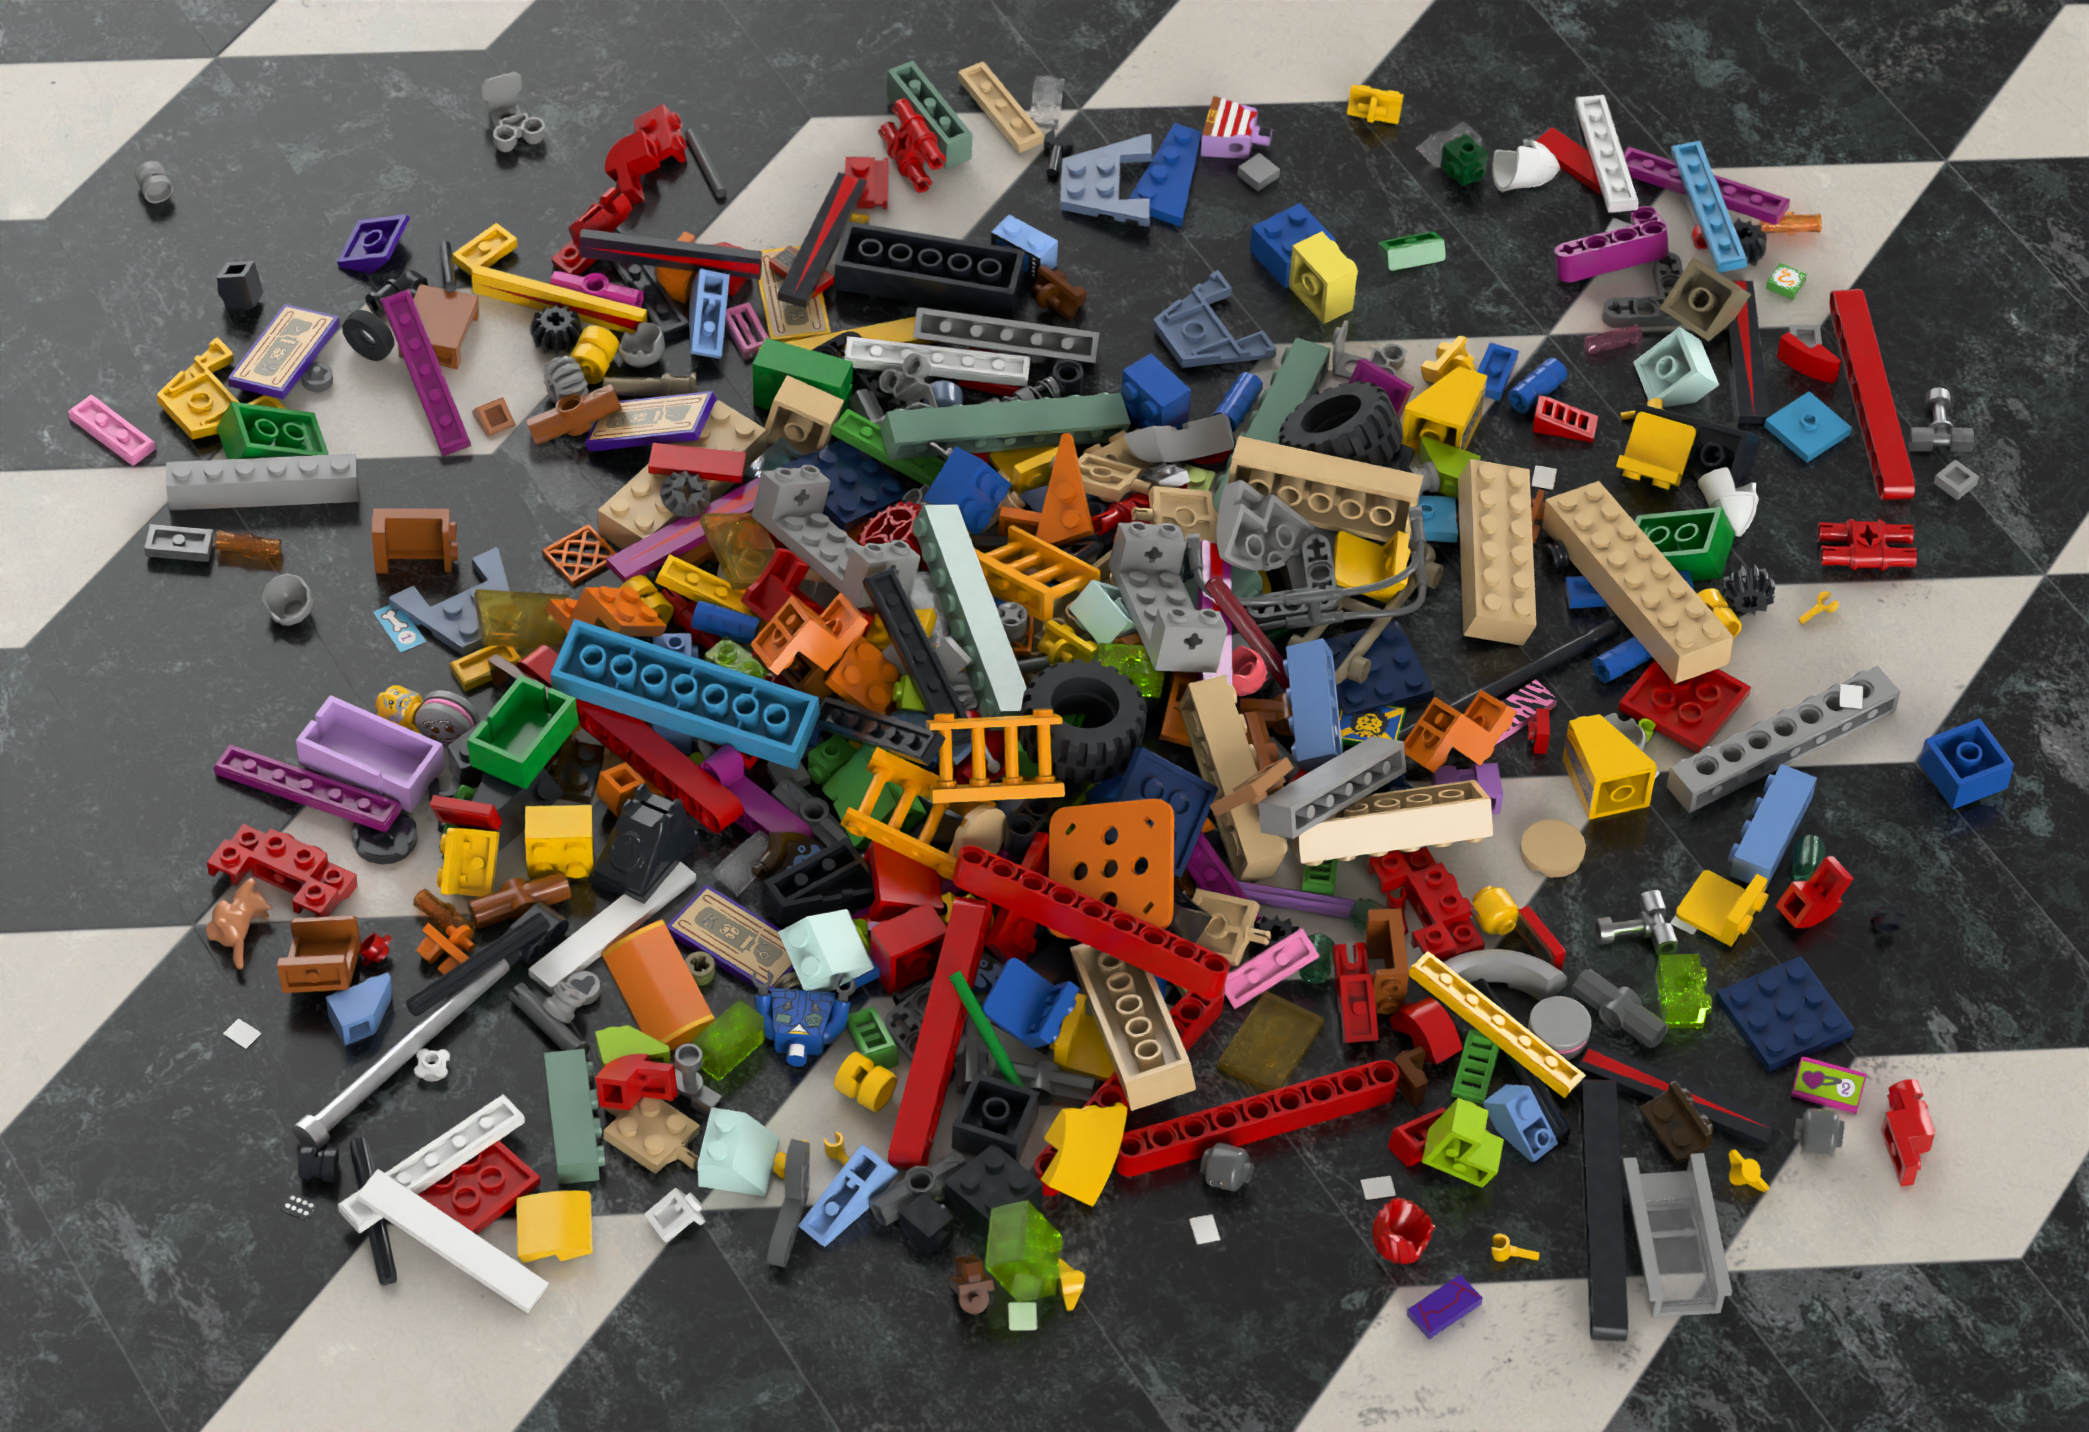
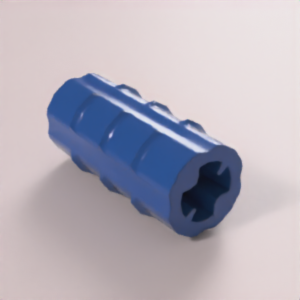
(1539, 382)
(1240, 398)
(725, 622)
(1620, 660)

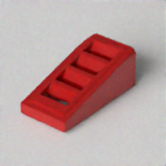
(1551, 410)
(1406, 1145)

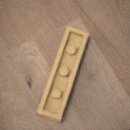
(1001, 107)

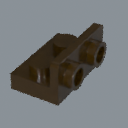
(577, 769)
(1677, 1123)

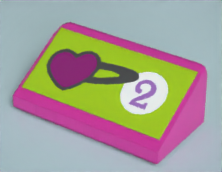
(1829, 1085)

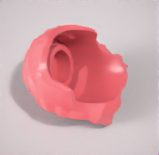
(1247, 670)

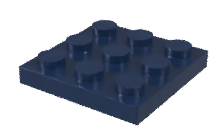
(857, 484)
(1394, 674)
(1189, 796)
(1784, 1014)

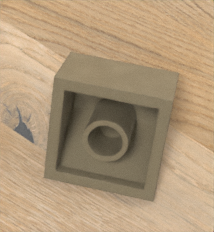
(1704, 300)

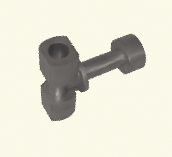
(1940, 431)
(1650, 924)
(690, 1083)

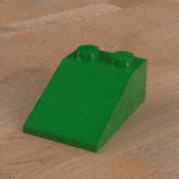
(269, 432)
(1691, 539)

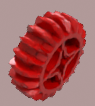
(893, 525)

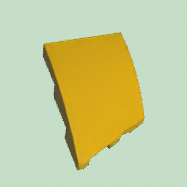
(1086, 1149)

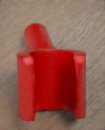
(1398, 903)

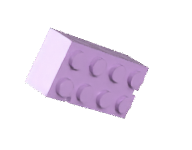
(370, 753)

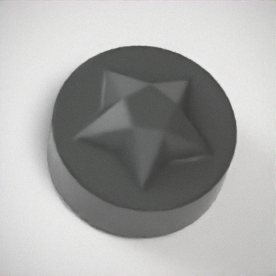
(317, 377)

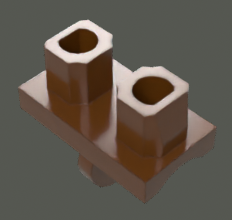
(1057, 293)
(971, 1284)

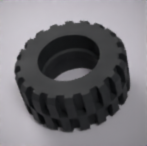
(1346, 423)
(1089, 691)

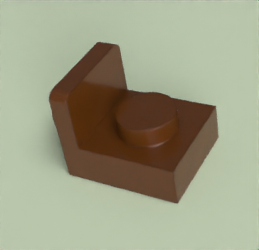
(1412, 1079)

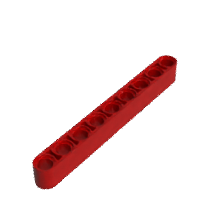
(1871, 395)
(647, 753)
(1091, 921)
(1191, 1006)
(939, 1035)
(1271, 1110)

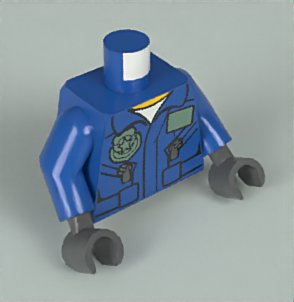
(802, 1019)

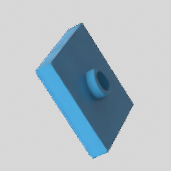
(1808, 427)
(1439, 518)

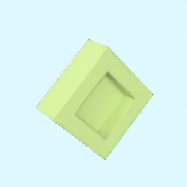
(1200, 478)

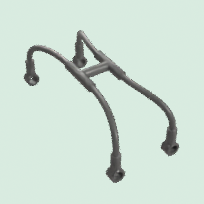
(1314, 597)

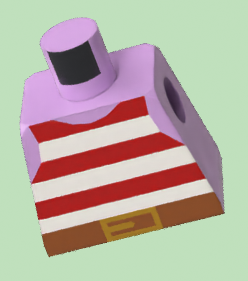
(1232, 130)

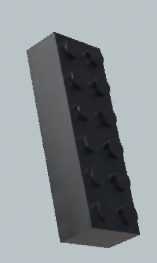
(929, 269)

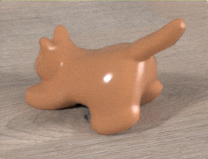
(232, 920)

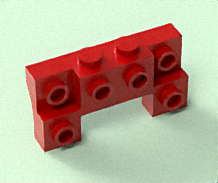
(779, 583)
(287, 865)
(1434, 899)

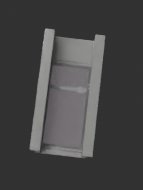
(1678, 1239)

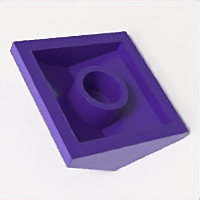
(372, 243)

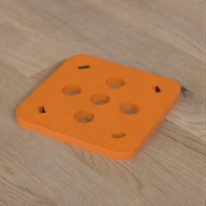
(1134, 841)

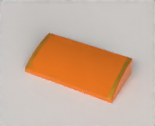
(658, 985)

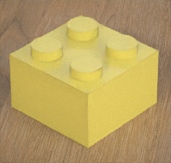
(1323, 277)

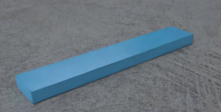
(1709, 207)

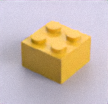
(559, 840)

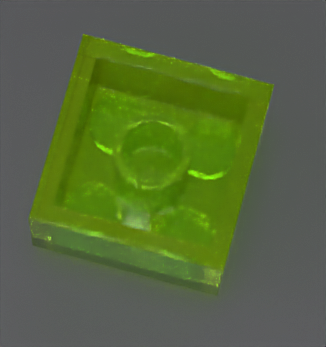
(1023, 1251)

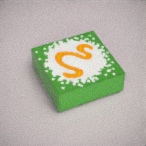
(1786, 281)

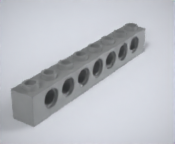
(1779, 740)

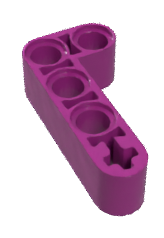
(1616, 249)
(760, 808)

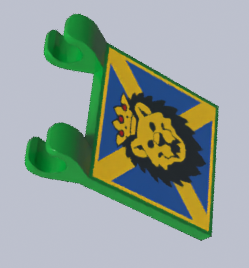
(1379, 722)

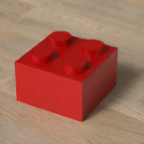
(906, 945)

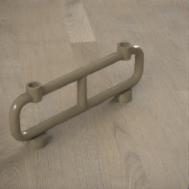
(1355, 665)

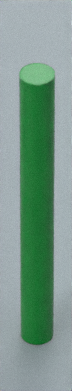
(985, 1029)

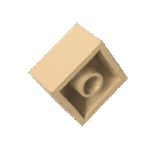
(802, 416)

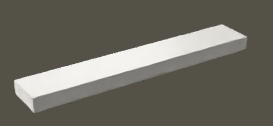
(1606, 153)
(944, 361)
(606, 929)
(442, 1156)
(452, 1241)

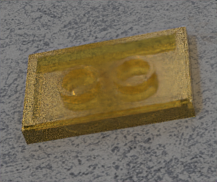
(739, 545)
(517, 618)
(1270, 1042)

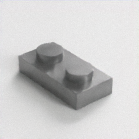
(1166, 475)
(179, 543)

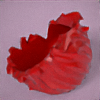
(1401, 1231)

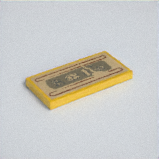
(784, 320)

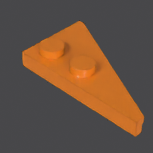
(1065, 507)

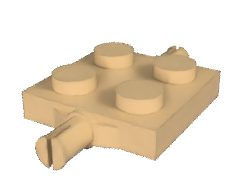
(1109, 478)
(1182, 507)
(1230, 925)
(653, 1134)

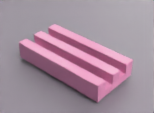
(735, 333)

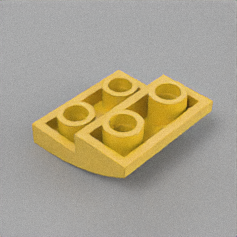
(554, 1225)

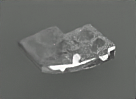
(1047, 101)
(1433, 146)
(736, 867)

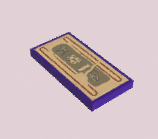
(283, 351)
(653, 421)
(732, 936)

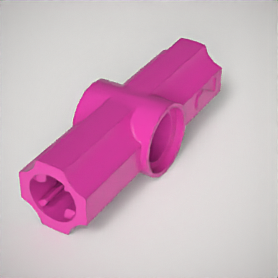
(598, 285)

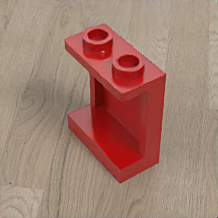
(900, 883)

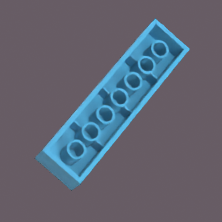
(685, 694)

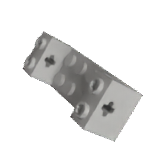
(792, 510)
(1147, 572)

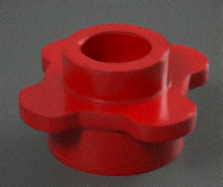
(374, 948)

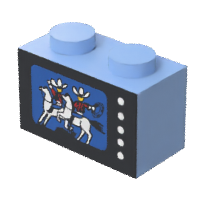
(1038, 246)

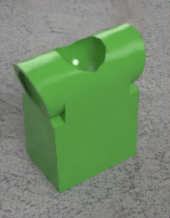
(850, 785)

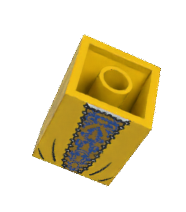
(1446, 410)
(1606, 768)

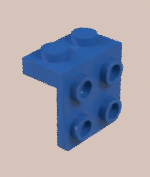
(1029, 1004)

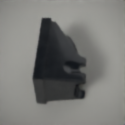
(644, 846)

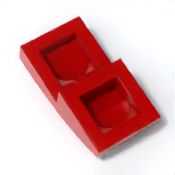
(1813, 362)

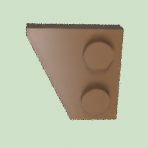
(1255, 787)

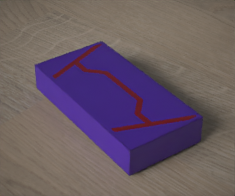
(1444, 1306)

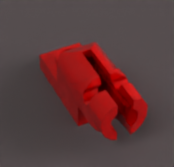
(604, 217)
(1355, 994)
(1907, 1129)

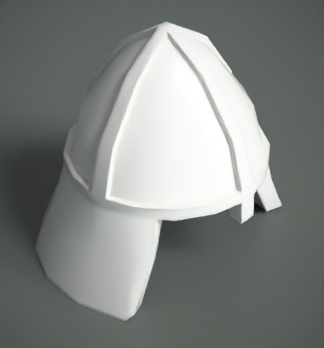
(1526, 168)
(1738, 503)

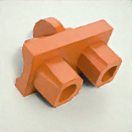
(436, 944)

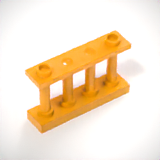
(1031, 552)
(914, 782)
(980, 787)

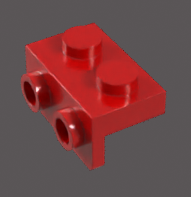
(664, 130)

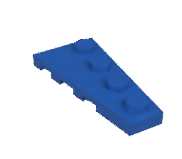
(1170, 175)

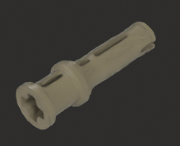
(653, 386)

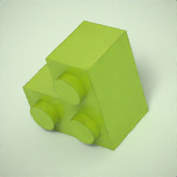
(1462, 1145)

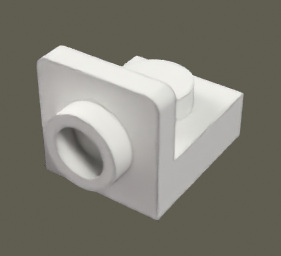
(674, 1214)

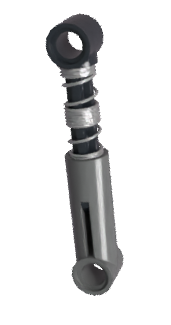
(1063, 382)

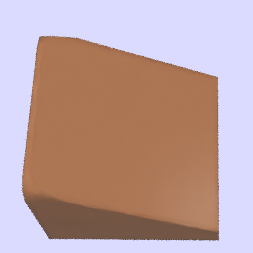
(493, 417)

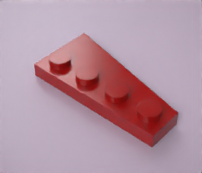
(1012, 933)

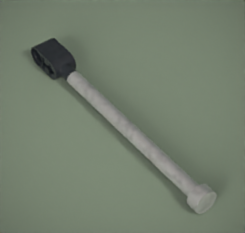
(315, 1129)

